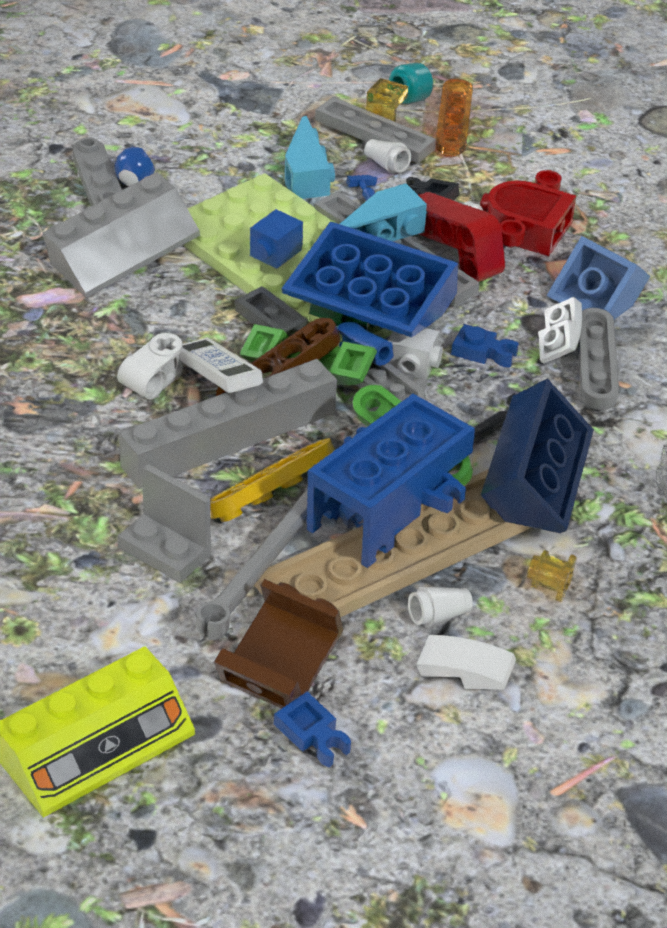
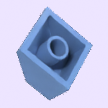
(599, 279)

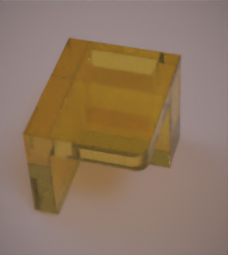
(385, 98)

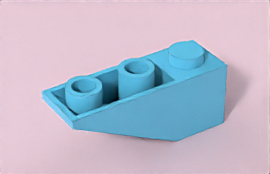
(307, 165)
(390, 214)

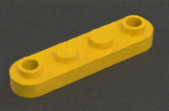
(258, 487)

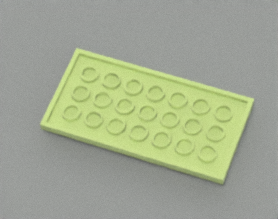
(225, 237)

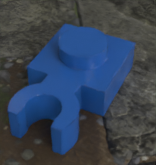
(480, 344)
(311, 724)

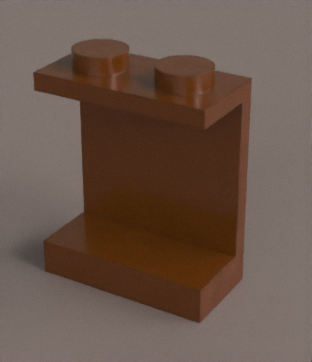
(282, 646)

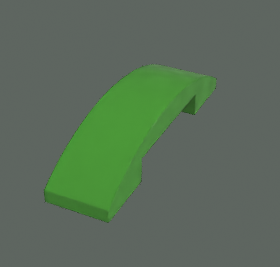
(346, 363)

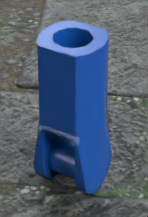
(356, 334)

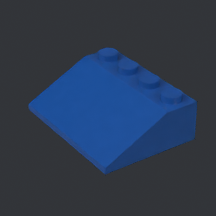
(374, 280)

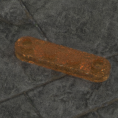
(454, 117)

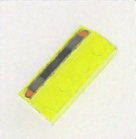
(93, 731)

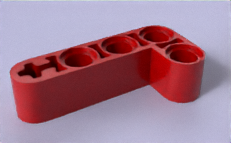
(470, 231)

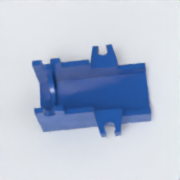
(391, 472)

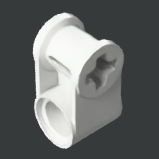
(153, 366)

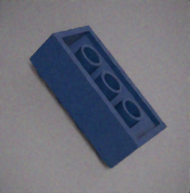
(538, 460)

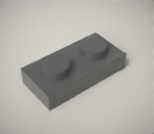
(267, 310)

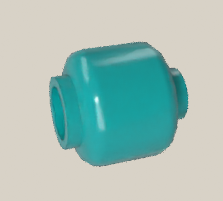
(417, 78)

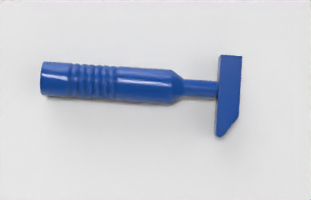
(363, 181)

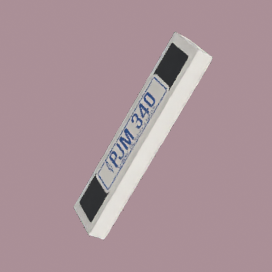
(220, 365)

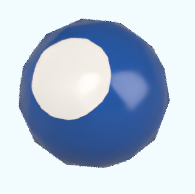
(133, 166)

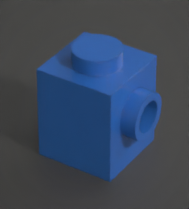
(276, 238)

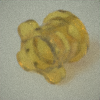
(551, 573)

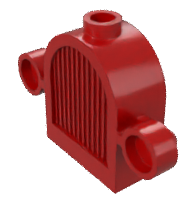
(531, 213)

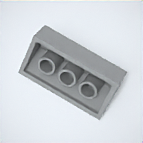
(120, 234)

